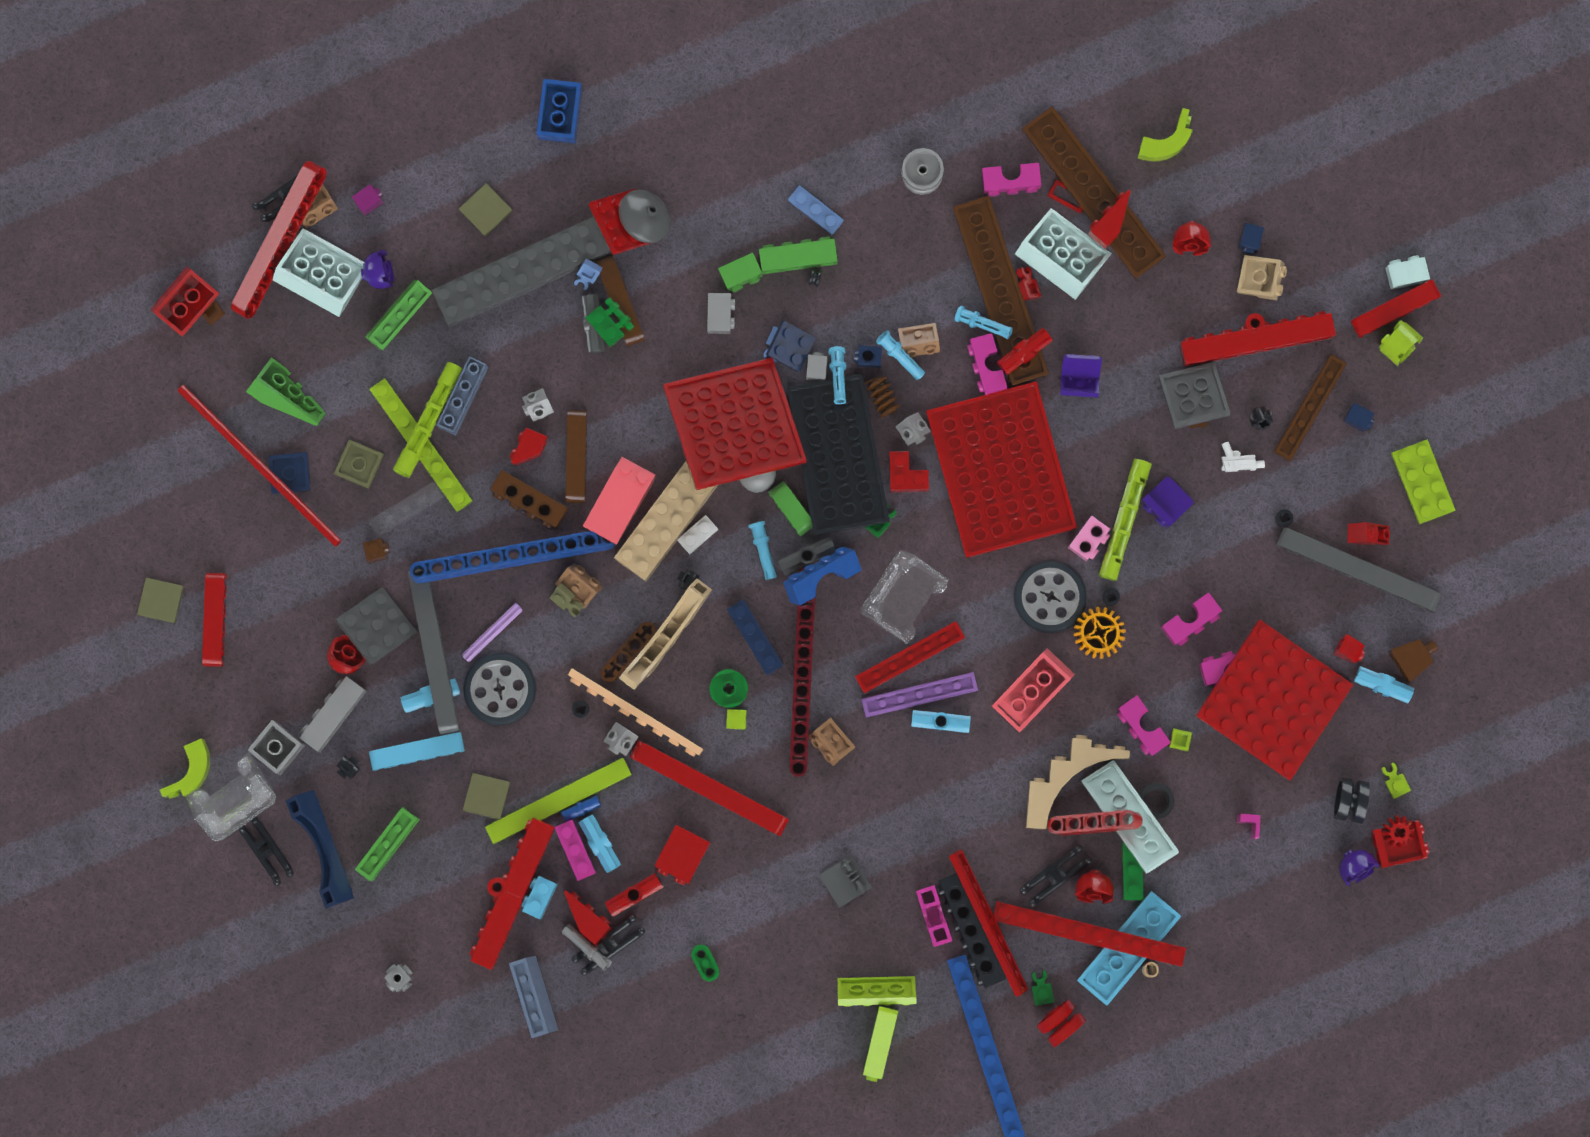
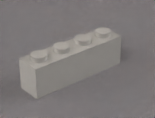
(332, 714)

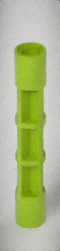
(422, 431)
(1125, 518)

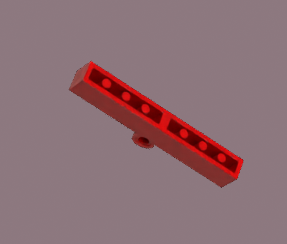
(1258, 339)
(513, 891)

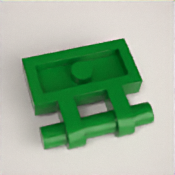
(604, 324)

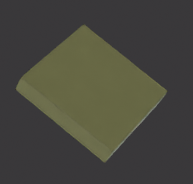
(485, 210)
(359, 464)
(160, 600)
(486, 796)

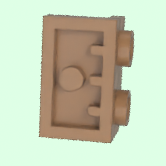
(320, 208)
(919, 339)
(580, 584)
(831, 742)

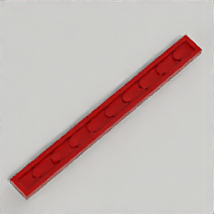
(1089, 934)

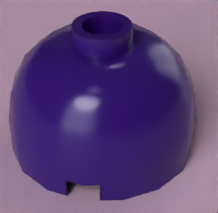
(378, 270)
(1356, 865)

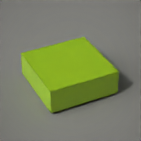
(736, 719)
(1180, 739)

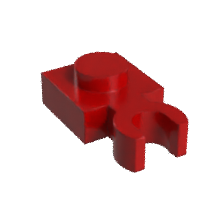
(1028, 286)

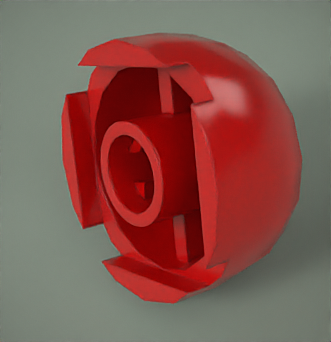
(1191, 238)
(344, 656)
(1094, 887)

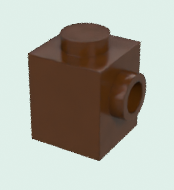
(376, 550)

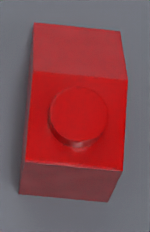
(1349, 649)

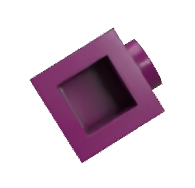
(368, 199)

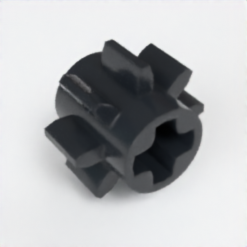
(1261, 418)
(687, 578)
(348, 767)

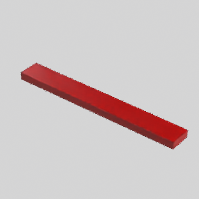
(988, 922)

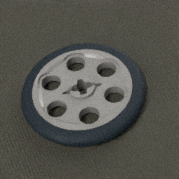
(1028, 611)
(524, 697)

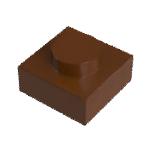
(213, 313)

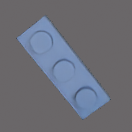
(815, 210)

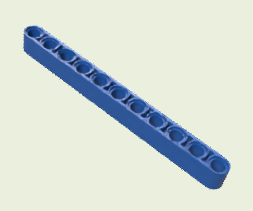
(505, 561)

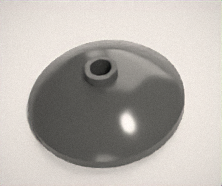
(644, 216)

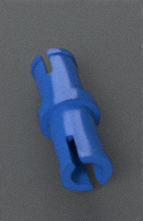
(581, 809)

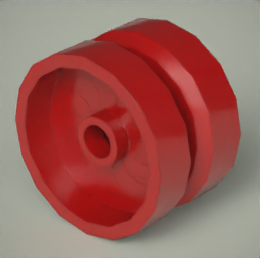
(1061, 1023)

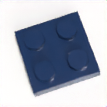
(790, 346)
(291, 470)

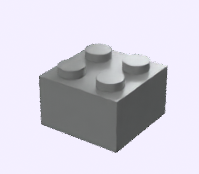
(276, 747)

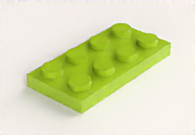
(1423, 481)
(876, 991)

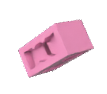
(1086, 536)

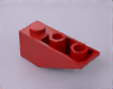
(1109, 226)
(589, 924)

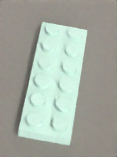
(1114, 793)

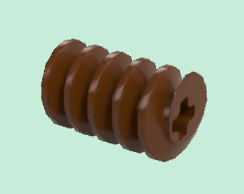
(883, 396)

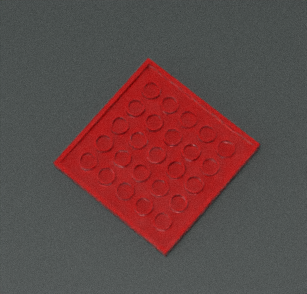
(734, 423)
(1274, 700)

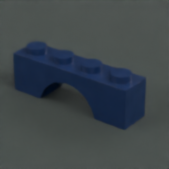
(755, 637)

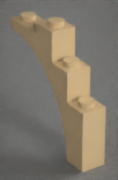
(666, 635)
(1082, 755)

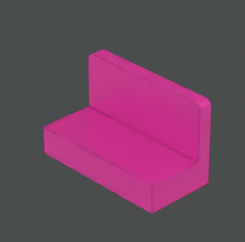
(1254, 820)

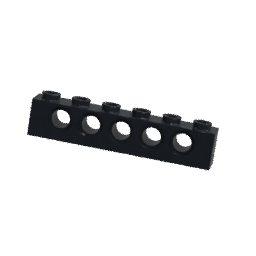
(996, 972)

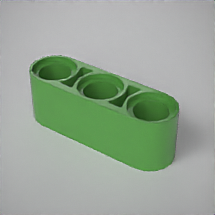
(791, 508)

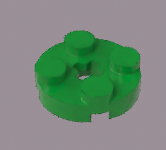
(738, 693)

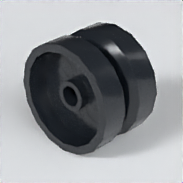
(1351, 800)

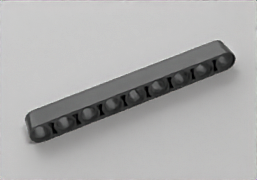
(1359, 569)
(434, 655)

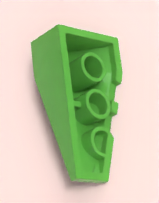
(279, 392)

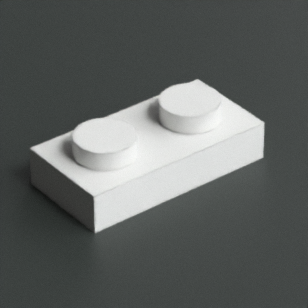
(697, 534)

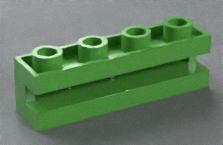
(798, 256)
(398, 314)
(387, 844)

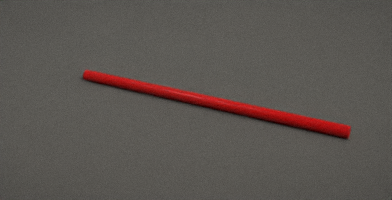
(260, 466)

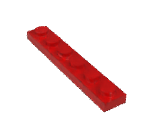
(910, 657)

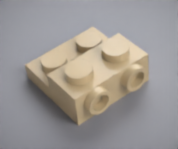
(1261, 277)

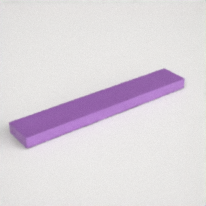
(919, 694)

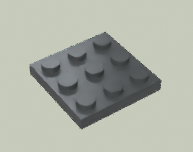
(1194, 395)
(376, 626)

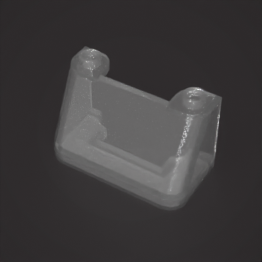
(902, 595)
(233, 803)

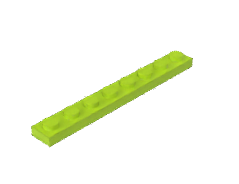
(429, 456)

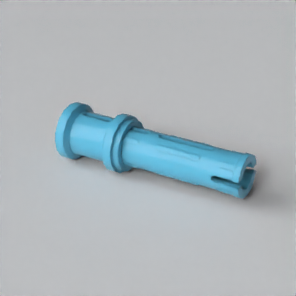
(975, 319)
(895, 349)
(837, 367)
(761, 541)

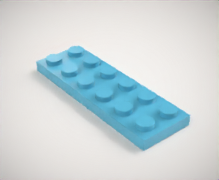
(1113, 968)

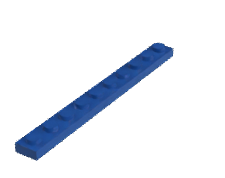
(985, 1047)

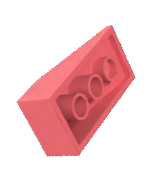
(619, 500)
(1033, 690)

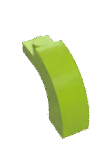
(1164, 149)
(197, 773)

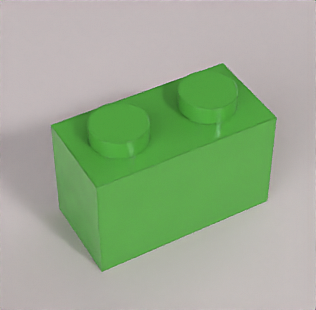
(740, 273)

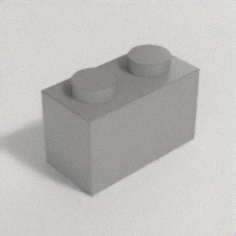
(719, 313)

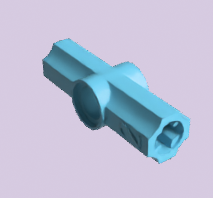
(1384, 684)
(424, 697)
(927, 719)
(599, 843)

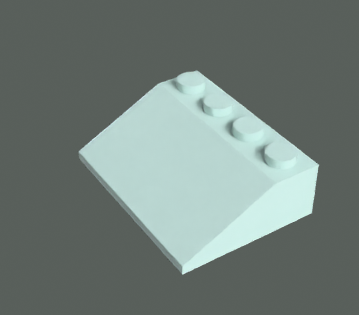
(1063, 253)
(319, 272)

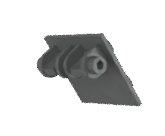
(845, 881)

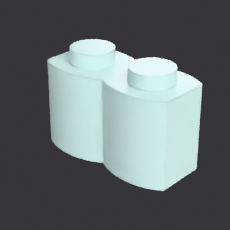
(1407, 273)

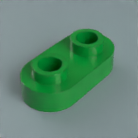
(704, 963)

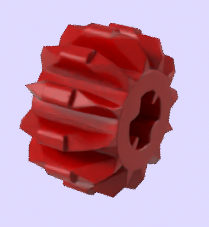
(1390, 832)

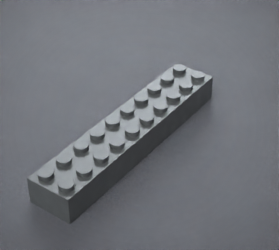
(521, 272)

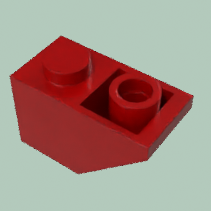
(530, 447)
(1368, 534)

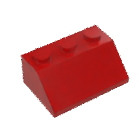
(184, 301)

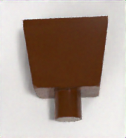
(1413, 658)

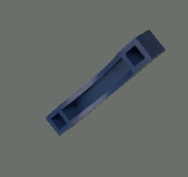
(334, 883)

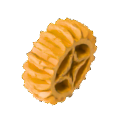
(1103, 641)

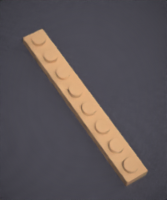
(627, 709)

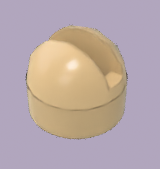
(1153, 967)

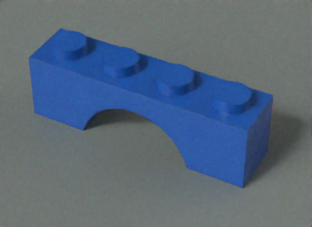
(802, 585)

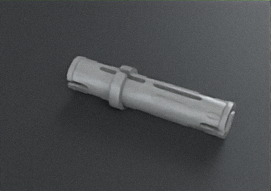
(592, 952)

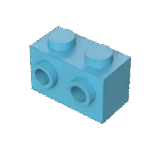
(539, 897)

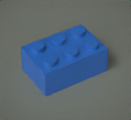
(559, 111)

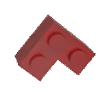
(904, 479)

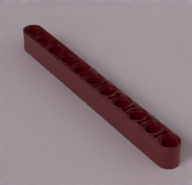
(802, 681)

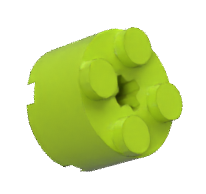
(1400, 343)

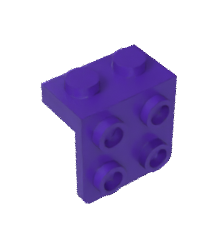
(1080, 375)
(1166, 502)

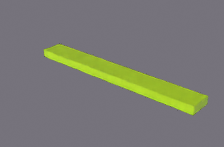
(558, 800)

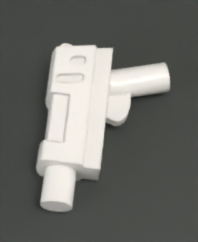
(1235, 462)

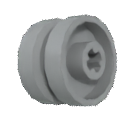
(920, 182)

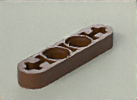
(625, 649)

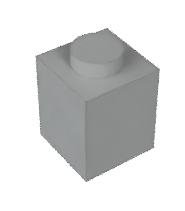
(816, 367)

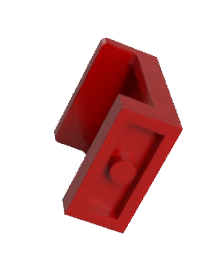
(681, 855)
(1391, 856)

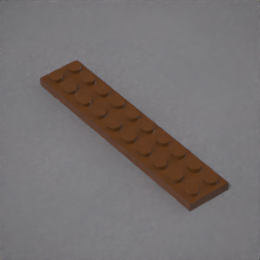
(1091, 189)
(998, 282)

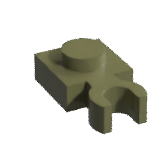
(565, 599)

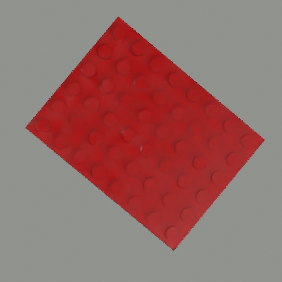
(1001, 469)

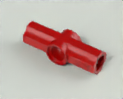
(1024, 351)
(622, 901)

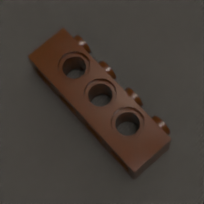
(505, 481)

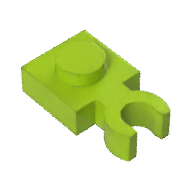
(1396, 784)

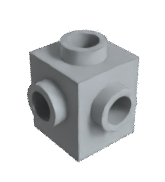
(537, 405)
(913, 429)
(620, 739)
(406, 977)

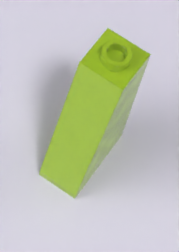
(880, 1043)

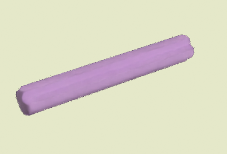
(492, 632)

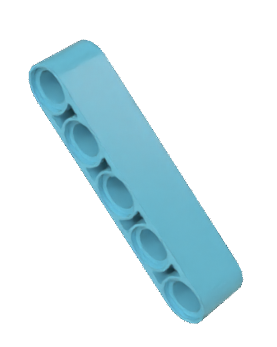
(416, 751)

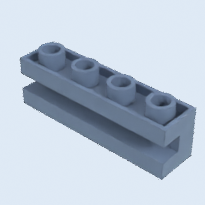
(462, 396)
(533, 996)

